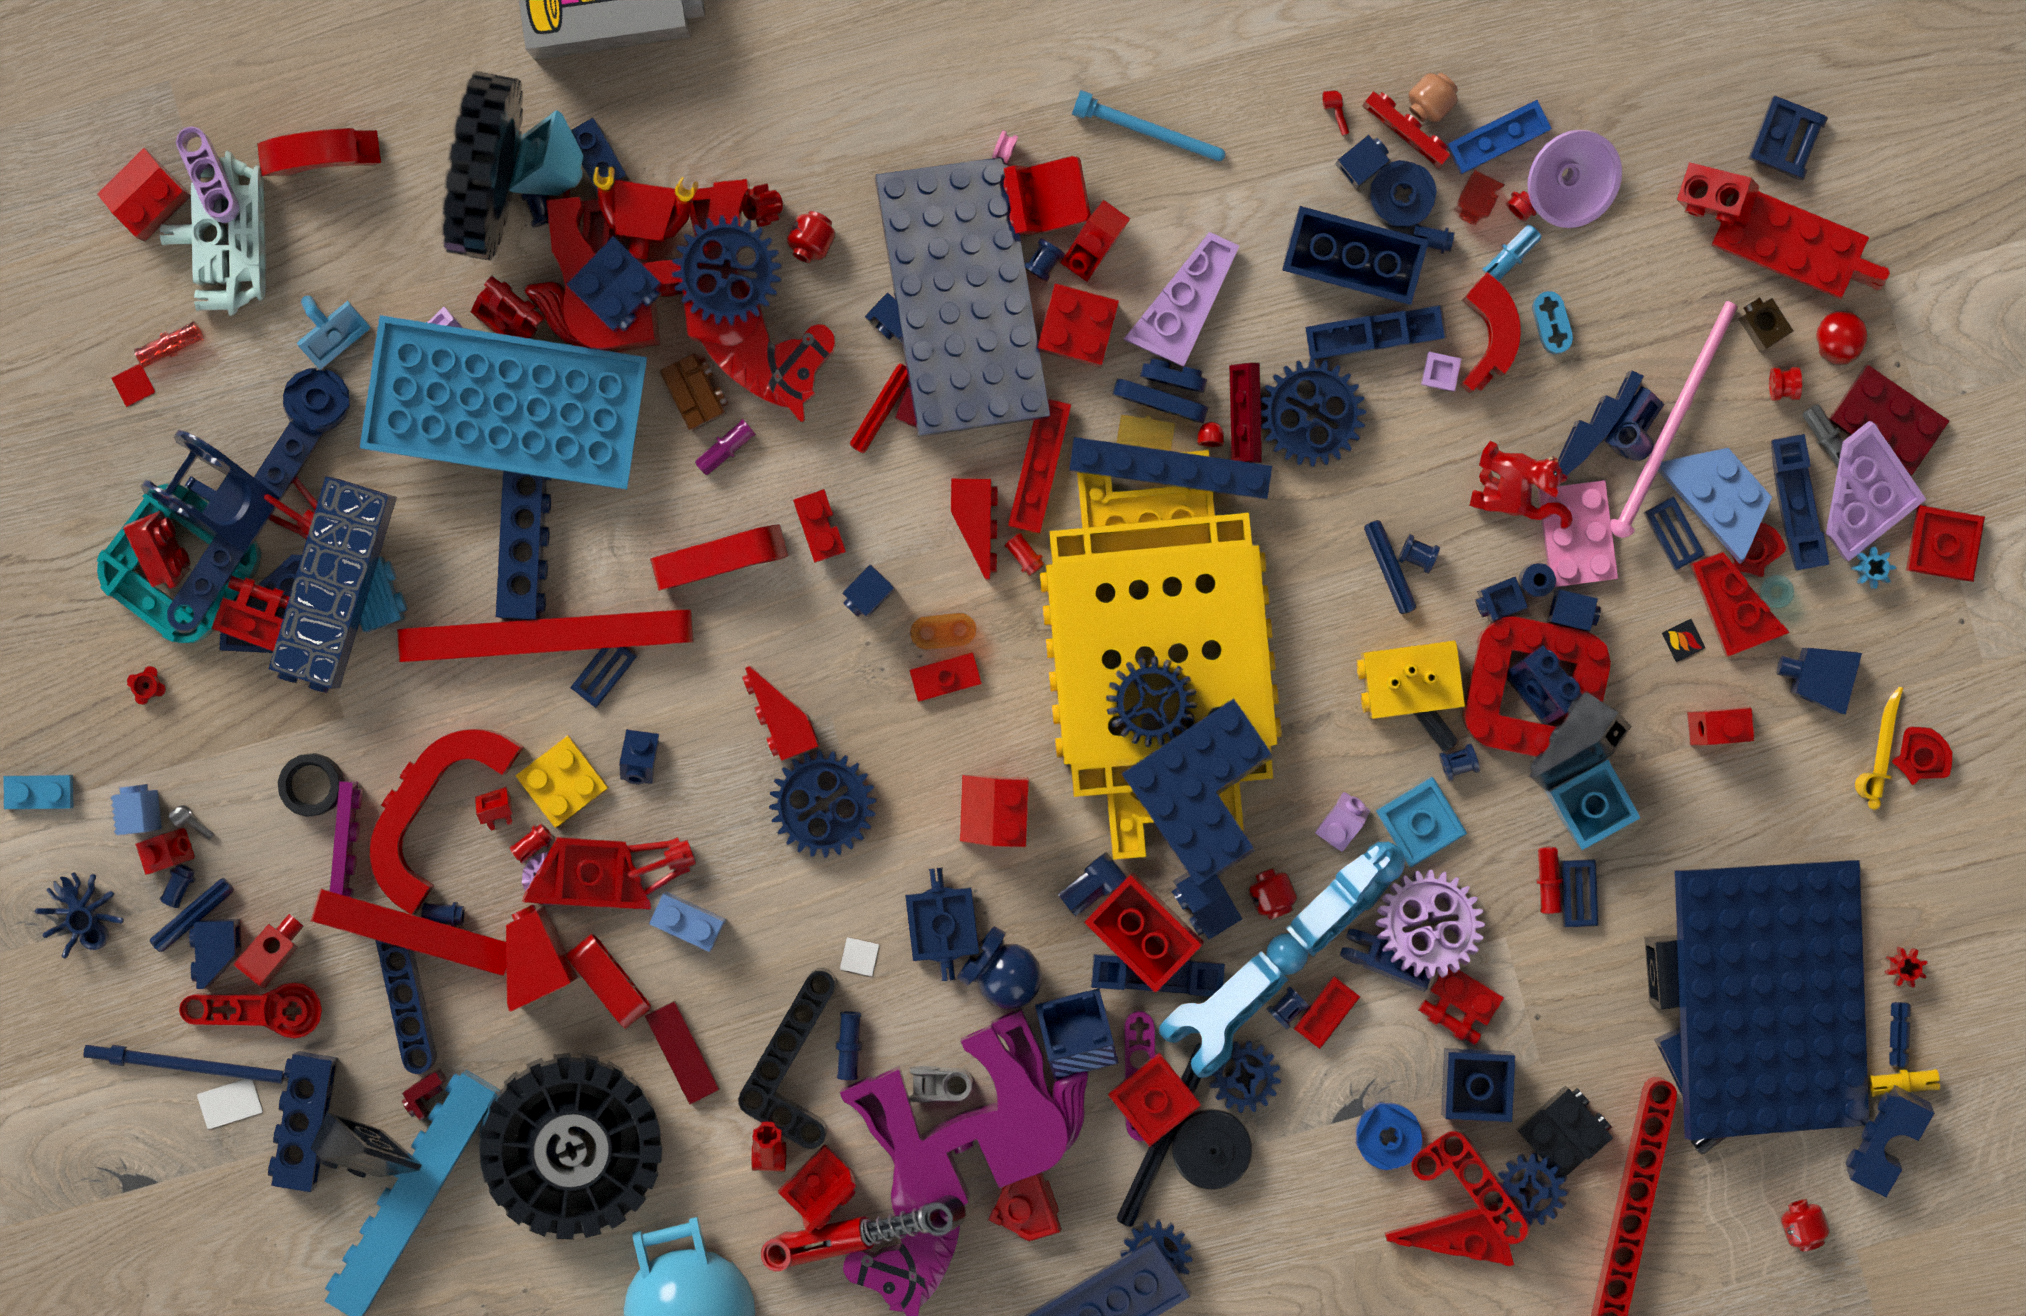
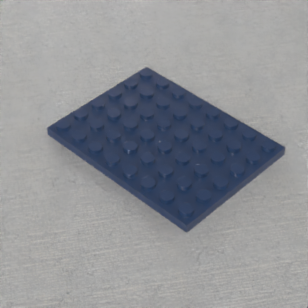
(1771, 998)

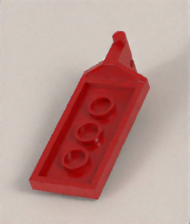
(1800, 246)

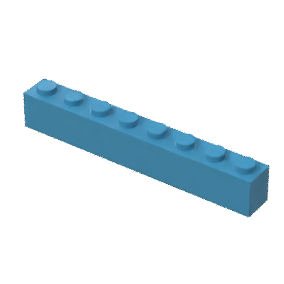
(411, 1195)

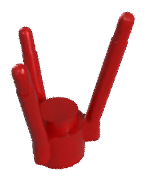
(304, 521)
(678, 856)

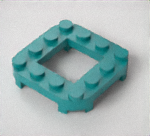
(123, 583)

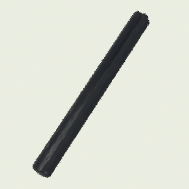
(1153, 1160)

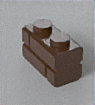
(694, 392)

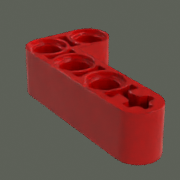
(719, 556)
(1477, 1191)

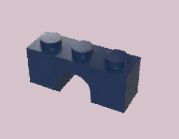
(1898, 1115)

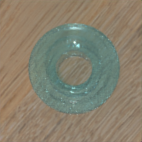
(1786, 587)

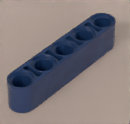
(402, 1009)

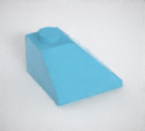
(547, 159)

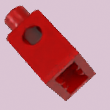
(1721, 726)
(258, 962)

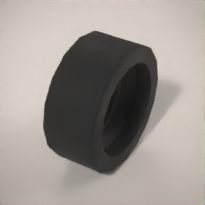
(285, 784)

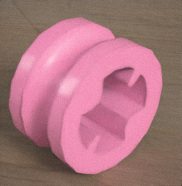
(1005, 146)

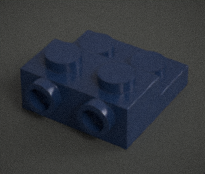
(615, 285)
(1544, 685)

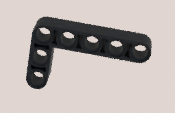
(784, 1058)

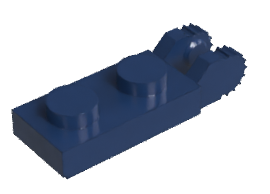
(1380, 961)

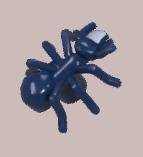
(80, 918)

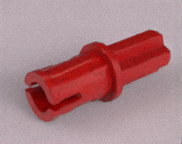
(1549, 880)

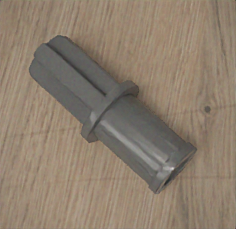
(1825, 432)

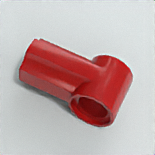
(768, 1149)

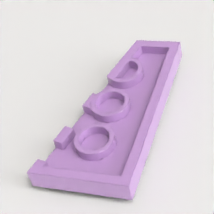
(1183, 305)

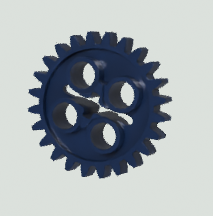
(732, 239)
(1326, 386)
(839, 828)

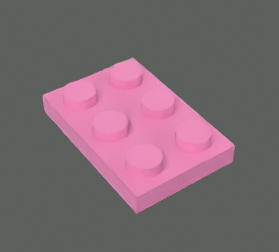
(1585, 548)

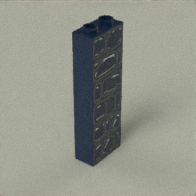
(332, 584)

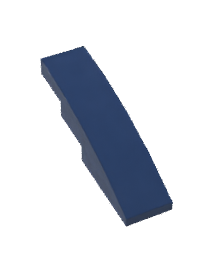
(1376, 332)
(1587, 436)

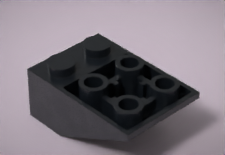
(1583, 740)

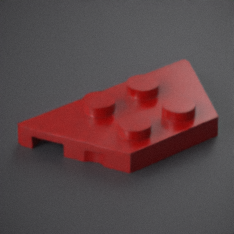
(587, 875)

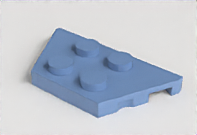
(1721, 495)

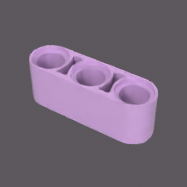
(198, 161)

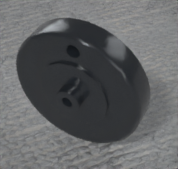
(1212, 1149)

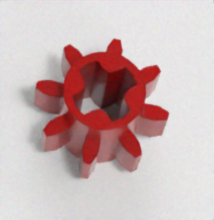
(763, 205)
(1913, 972)

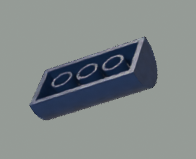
(1355, 255)

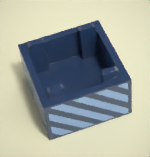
(1076, 1033)

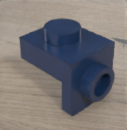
(1500, 599)
(638, 757)

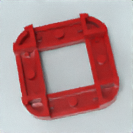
(1490, 674)

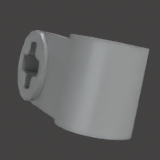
(937, 1084)

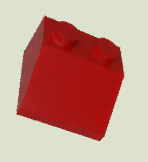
(143, 195)

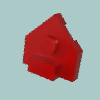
(1027, 1208)

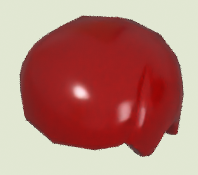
(1841, 337)

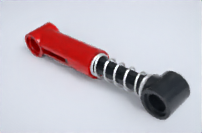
(860, 1234)

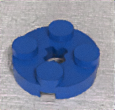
(1393, 1154)

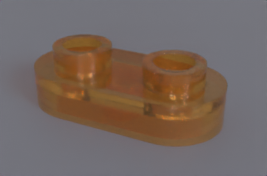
(943, 631)

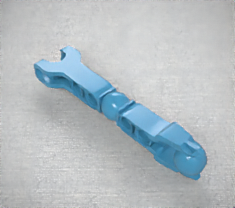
(1348, 895)

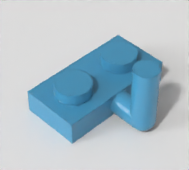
(331, 333)

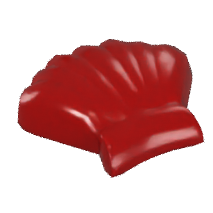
(1764, 550)
(1924, 755)

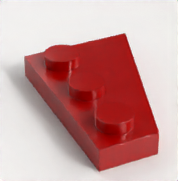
(1734, 607)

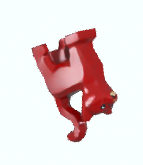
(1514, 489)

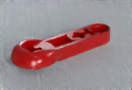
(261, 1010)

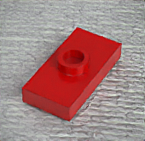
(945, 677)
(1326, 1012)

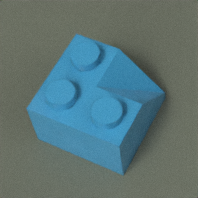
(1593, 804)

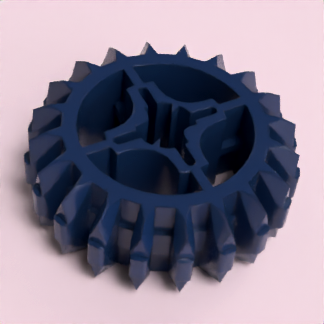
(1175, 686)

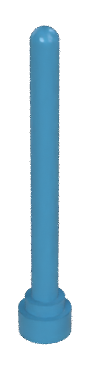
(1088, 106)

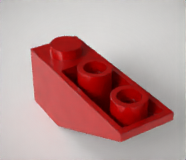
(972, 512)
(787, 722)

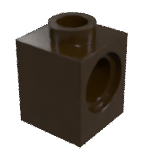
(1779, 325)

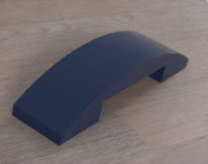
(1797, 502)
(1191, 978)

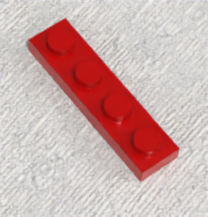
(1039, 468)

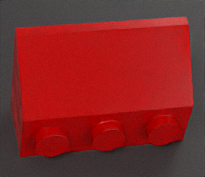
(1144, 932)

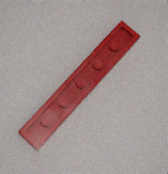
(410, 932)

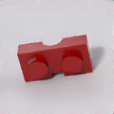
(821, 538)

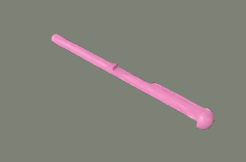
(1622, 526)

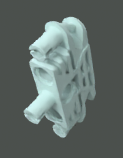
(246, 246)

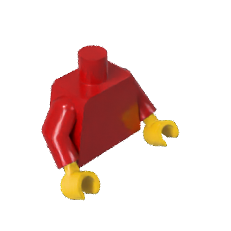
(643, 210)

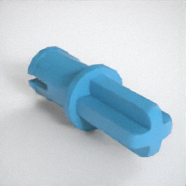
(1513, 252)

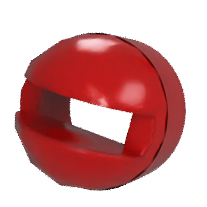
(1210, 435)

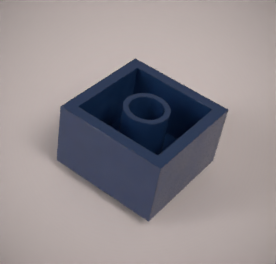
(1478, 1085)

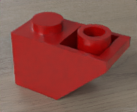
(1095, 240)

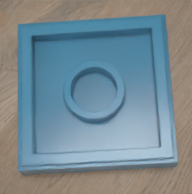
(1421, 821)

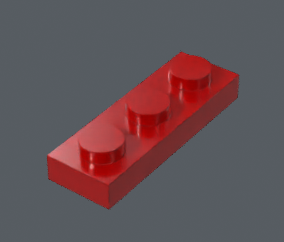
(1407, 128)

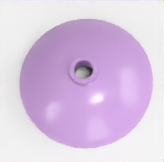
(1587, 187)

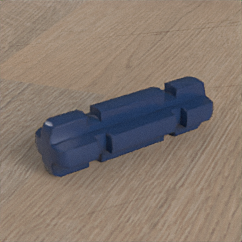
(1899, 1034)

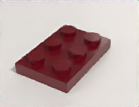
(1901, 418)

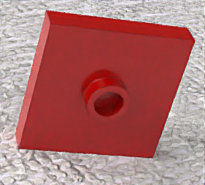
(1945, 543)
(1154, 1099)

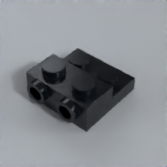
(1566, 1130)

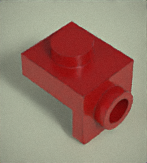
(165, 851)

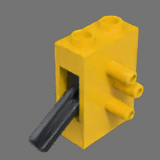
(1415, 682)

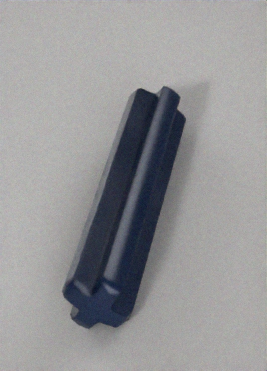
(1390, 567)
(191, 914)

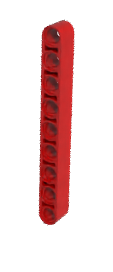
(545, 635)
(1639, 1206)

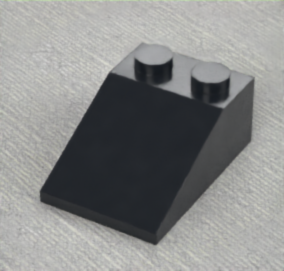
(361, 1149)

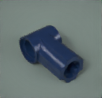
(1097, 880)

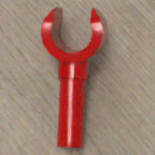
(1334, 100)

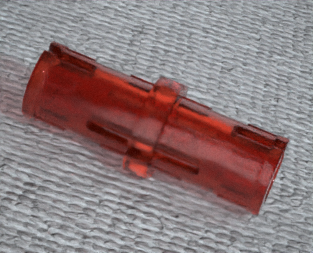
(168, 344)

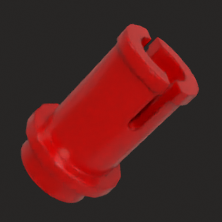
(1024, 554)
(531, 843)

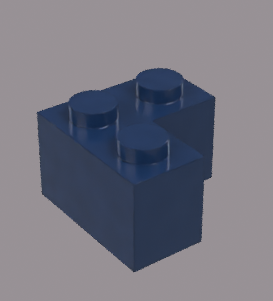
(1209, 904)

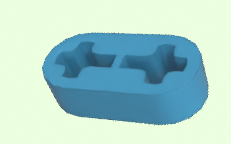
(1544, 324)

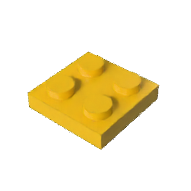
(562, 781)

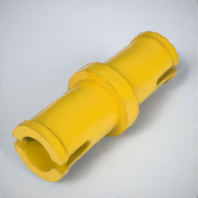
(1906, 1080)

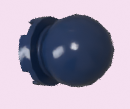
(1004, 972)

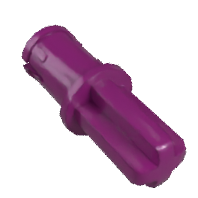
(724, 447)

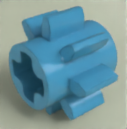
(1883, 568)

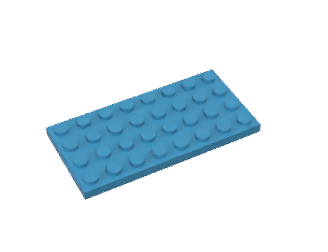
(503, 402)

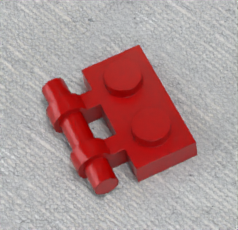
(505, 311)
(247, 622)
(1467, 995)

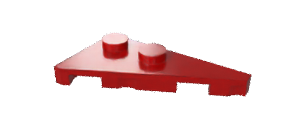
(1457, 1234)

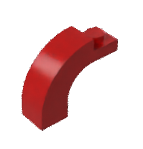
(318, 149)
(1503, 325)

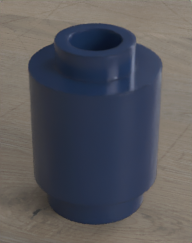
(1527, 583)

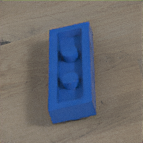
(1499, 137)

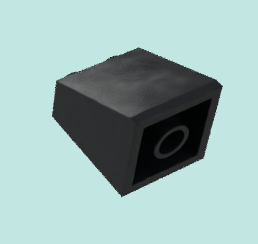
(1662, 971)

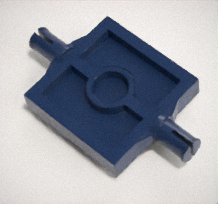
(942, 924)

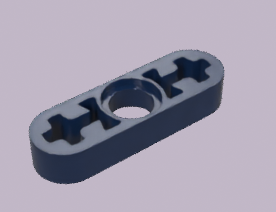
(1160, 401)

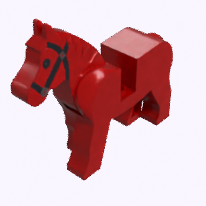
(772, 372)

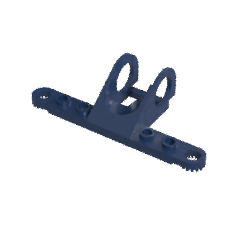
(233, 512)

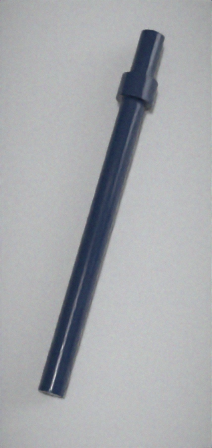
(120, 1055)

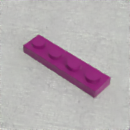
(345, 834)

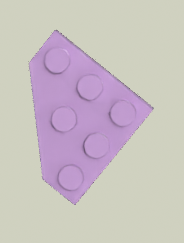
(1869, 492)

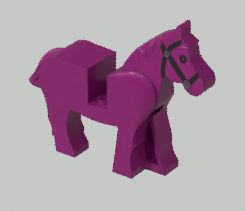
(1017, 1135)

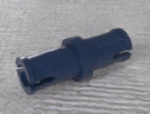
(848, 1045)

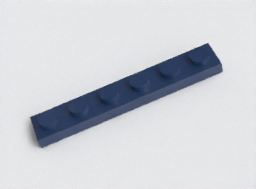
(1170, 468)

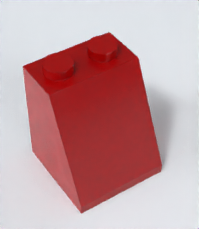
(994, 810)
(534, 958)

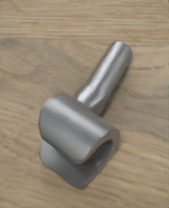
(183, 815)

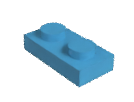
(38, 792)

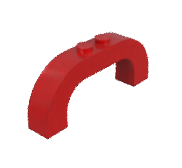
(401, 806)

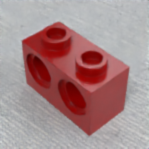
(1720, 186)

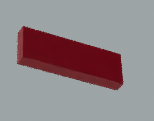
(1245, 412)
(682, 1052)

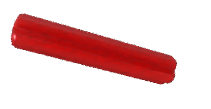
(880, 409)

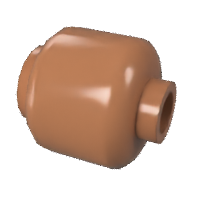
(1433, 97)

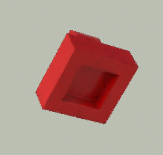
(493, 807)

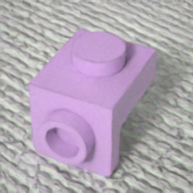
(1343, 821)

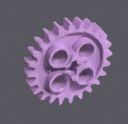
(1438, 951)

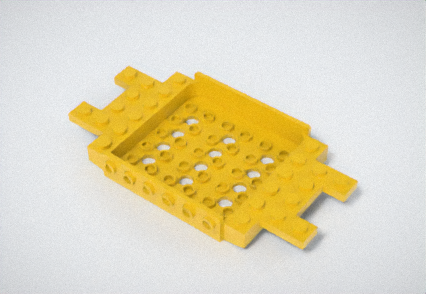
(1150, 539)

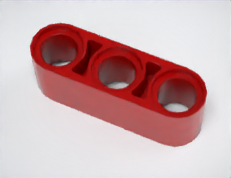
(608, 981)

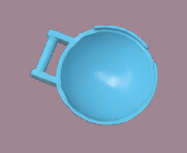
(686, 1280)

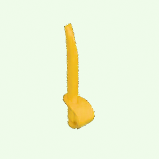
(1882, 755)

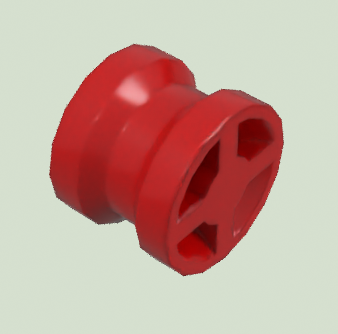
(1785, 384)

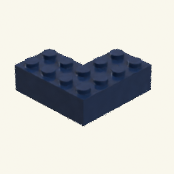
(1183, 785)

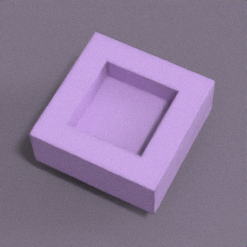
(1441, 371)

